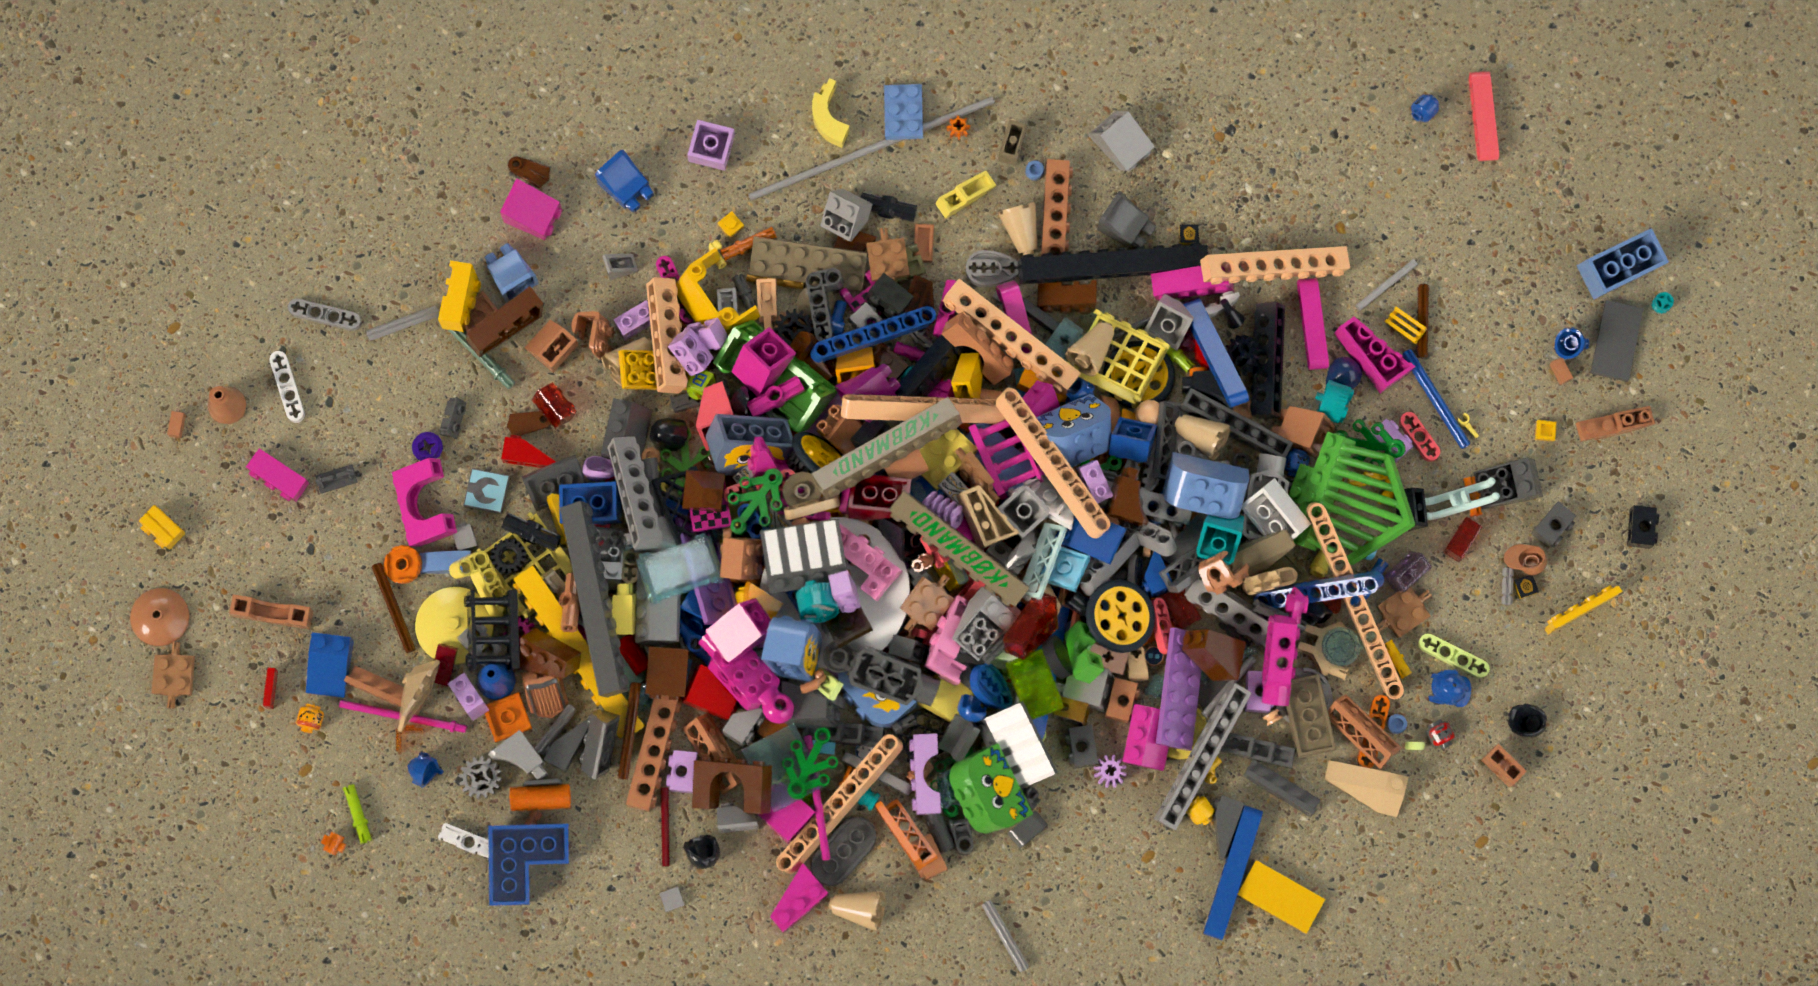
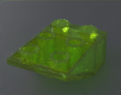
(1034, 684)

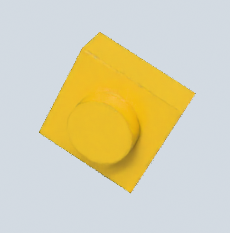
(730, 224)

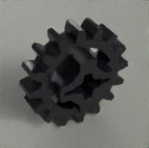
(786, 329)
(1243, 353)

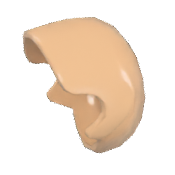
(1147, 412)

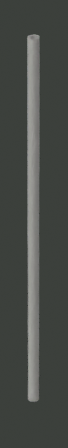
(864, 151)

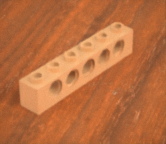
(660, 325)

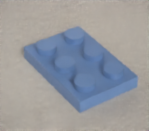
(903, 112)

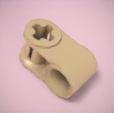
(1137, 667)

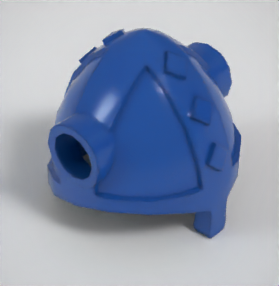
(1570, 343)
(1079, 389)
(423, 769)

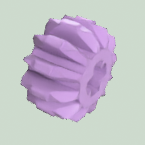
(1104, 766)

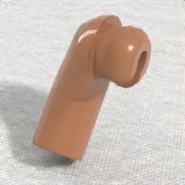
(814, 684)

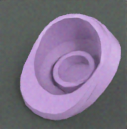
(598, 468)

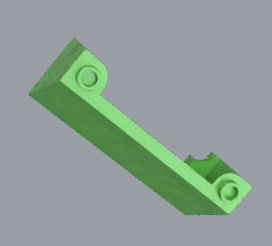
(801, 409)

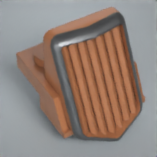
(544, 694)

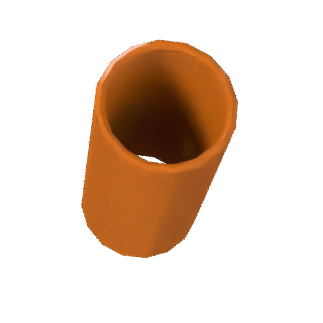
(543, 797)

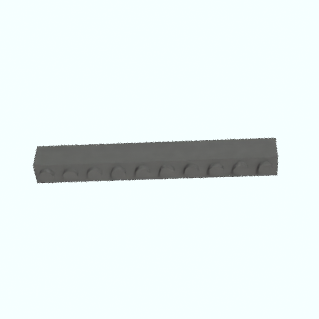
(594, 599)

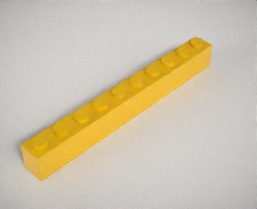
(550, 615)

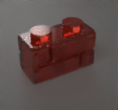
(554, 405)
(1462, 539)
(1181, 610)

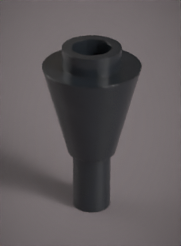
(1233, 317)

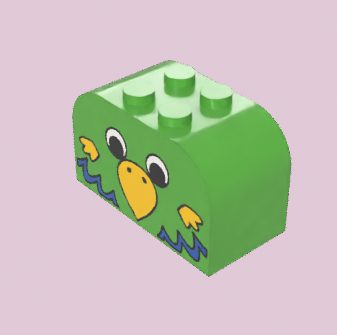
(988, 790)

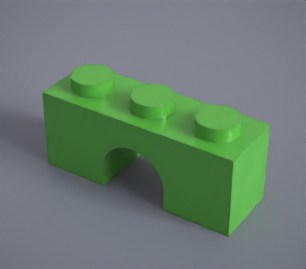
(1085, 664)

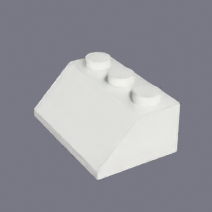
(1274, 510)

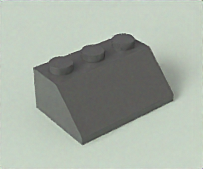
(627, 420)
(599, 743)

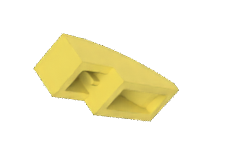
(965, 194)

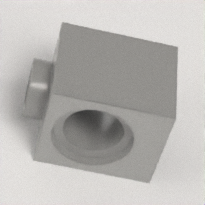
(465, 538)

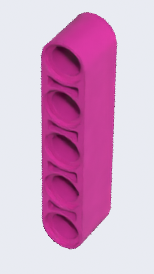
(1312, 324)

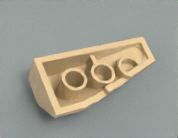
(416, 689)
(1373, 787)

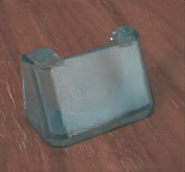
(679, 569)

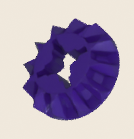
(431, 439)

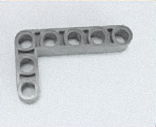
(1149, 536)

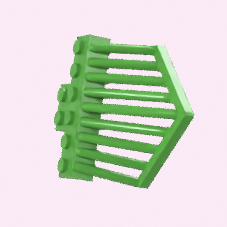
(1322, 484)

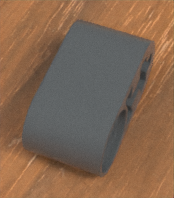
(1027, 829)

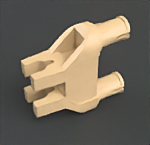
(1269, 580)
(1316, 653)

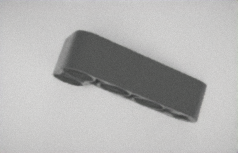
(823, 308)

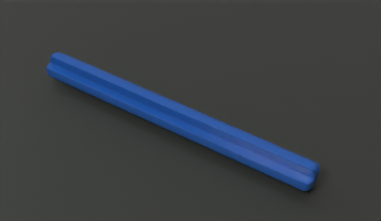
(1436, 400)

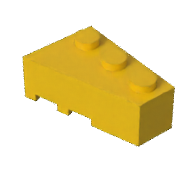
(460, 297)

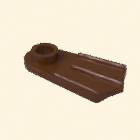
(530, 171)
(526, 423)

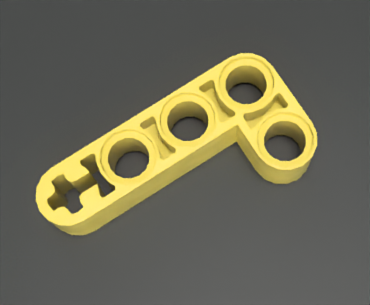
(477, 573)

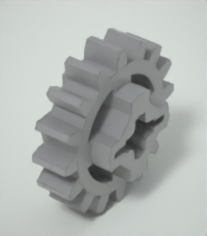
(475, 786)

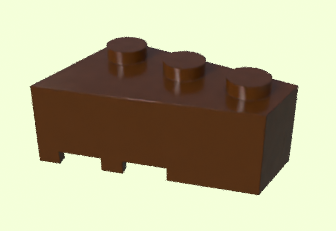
(1067, 297)
(547, 655)

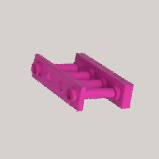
(994, 469)

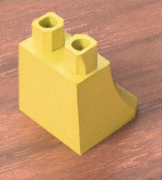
(624, 609)
(947, 699)

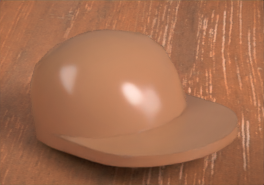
(1527, 558)

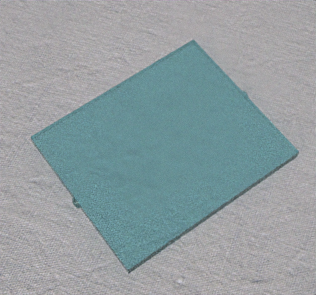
(773, 751)

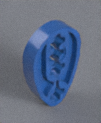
(990, 686)

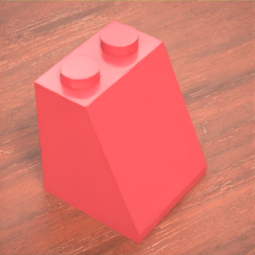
(713, 402)

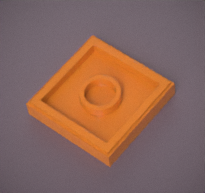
(507, 717)

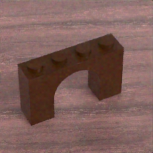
(754, 776)

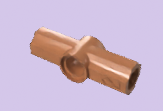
(571, 606)

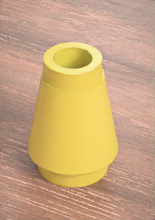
(1319, 566)

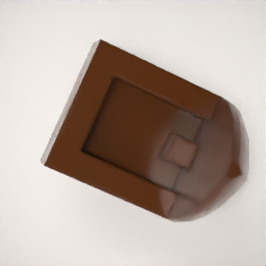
(803, 344)

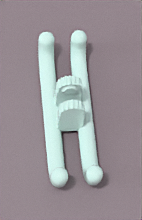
(1461, 500)

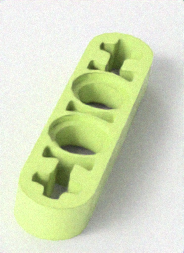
(1452, 658)

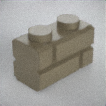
(1012, 142)

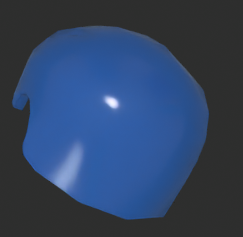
(970, 708)

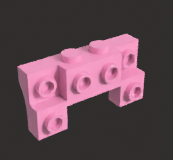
(871, 561)
(944, 648)

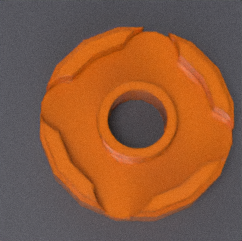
(413, 566)

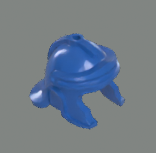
(1446, 693)

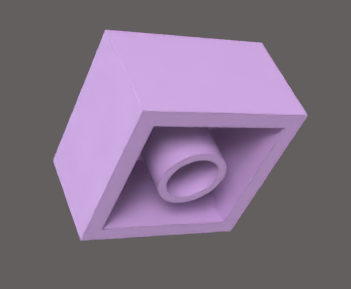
(711, 145)

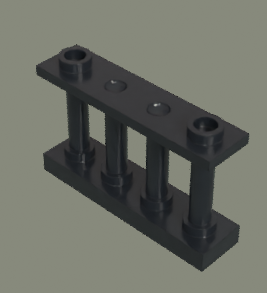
(510, 639)

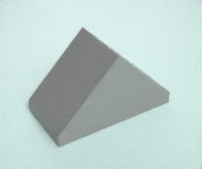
(619, 265)

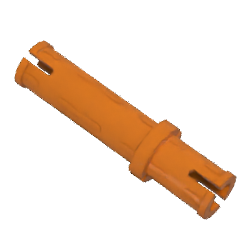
(746, 244)

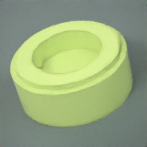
(1414, 745)

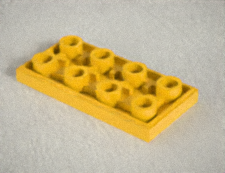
(638, 369)
(1586, 606)
(1281, 897)

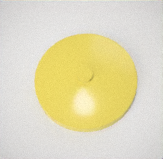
(444, 619)

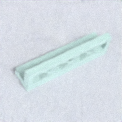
(1041, 557)

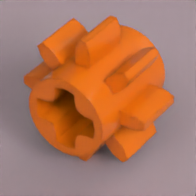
(958, 133)
(333, 843)

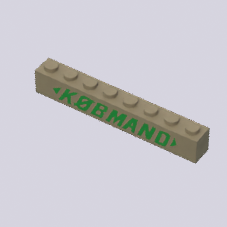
(887, 448)
(959, 548)

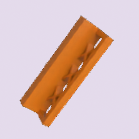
(900, 834)

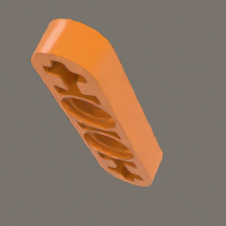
(1374, 707)

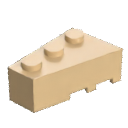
(984, 518)

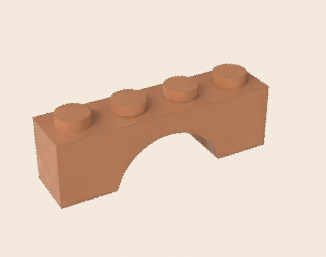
(963, 332)
(267, 612)

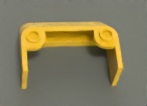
(698, 303)

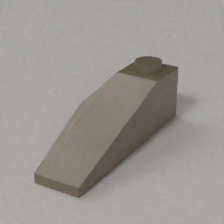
(1262, 552)

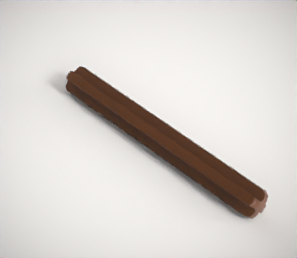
(393, 607)
(629, 730)

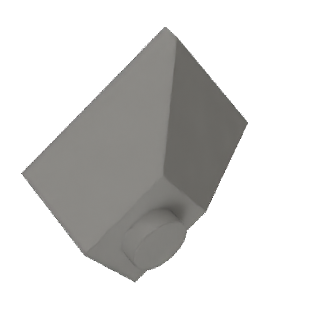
(1169, 321)
(732, 819)

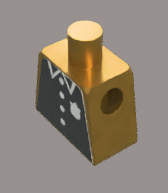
(1076, 714)

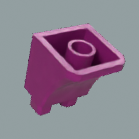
(870, 383)

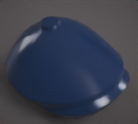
(1345, 371)

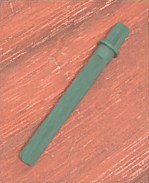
(495, 369)

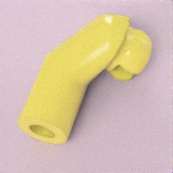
(720, 264)

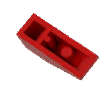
(520, 452)

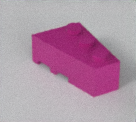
(798, 899)

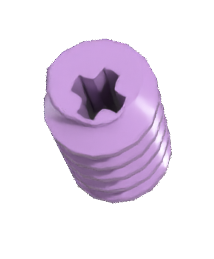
(944, 509)

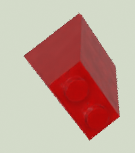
(709, 694)

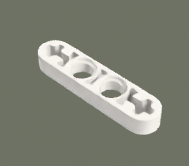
(288, 386)

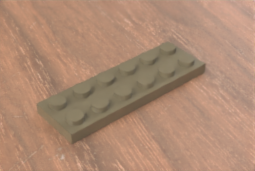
(797, 260)

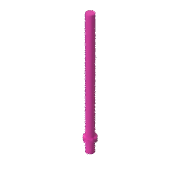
(451, 726)
(819, 811)

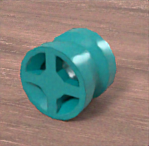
(1665, 299)
(869, 799)

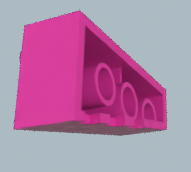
(1186, 283)
(1376, 359)

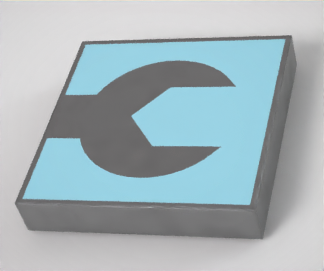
(486, 491)

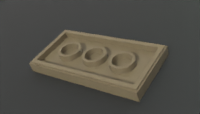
(1309, 717)

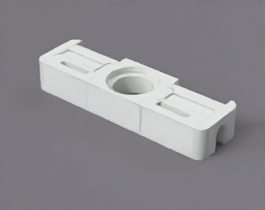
(457, 836)

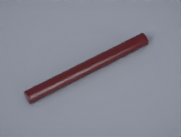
(665, 826)

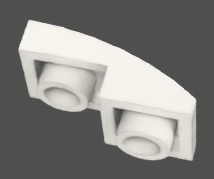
(1214, 309)

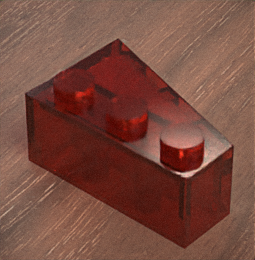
(1032, 626)

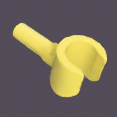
(1468, 426)

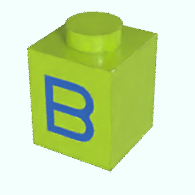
(698, 382)

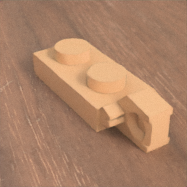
(767, 301)

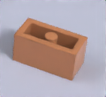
(1561, 371)
(176, 424)

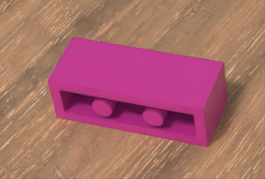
(276, 476)

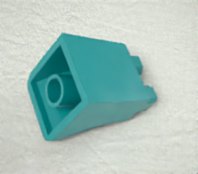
(1219, 536)

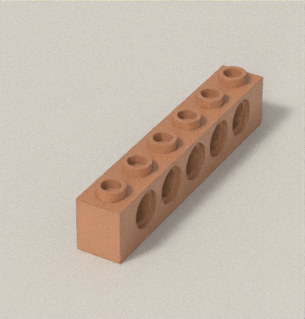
(1054, 170)
(648, 801)

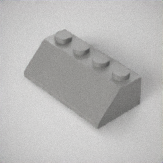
(656, 623)

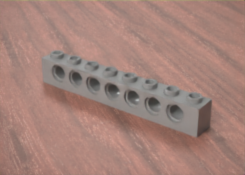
(1202, 756)

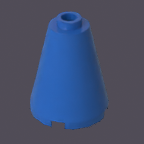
(495, 681)

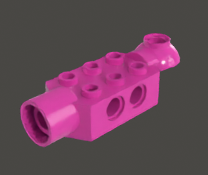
(1277, 678)
(750, 682)

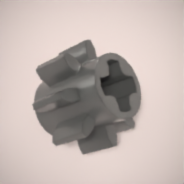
(1031, 796)

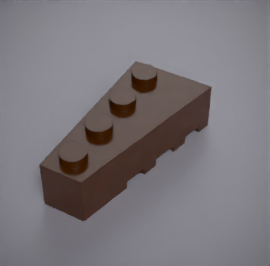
(505, 322)

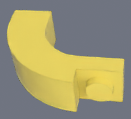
(827, 126)

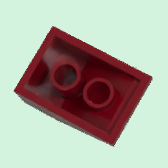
(874, 496)

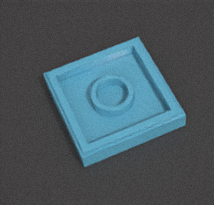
(1068, 569)

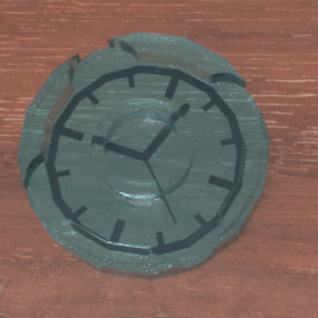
(1341, 646)

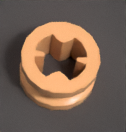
(1272, 717)

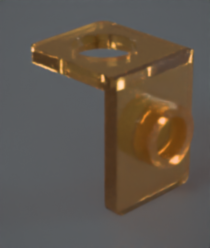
(409, 729)

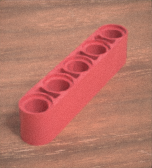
(1483, 116)

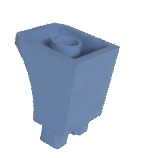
(510, 272)

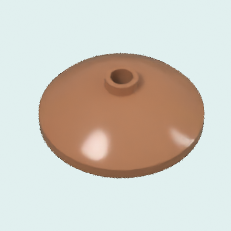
(168, 626)

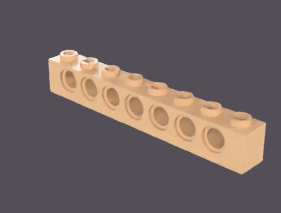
(1336, 257)
(1023, 338)

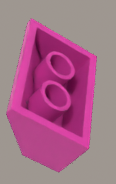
(1141, 740)

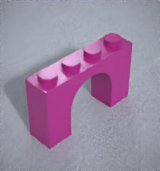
(408, 485)

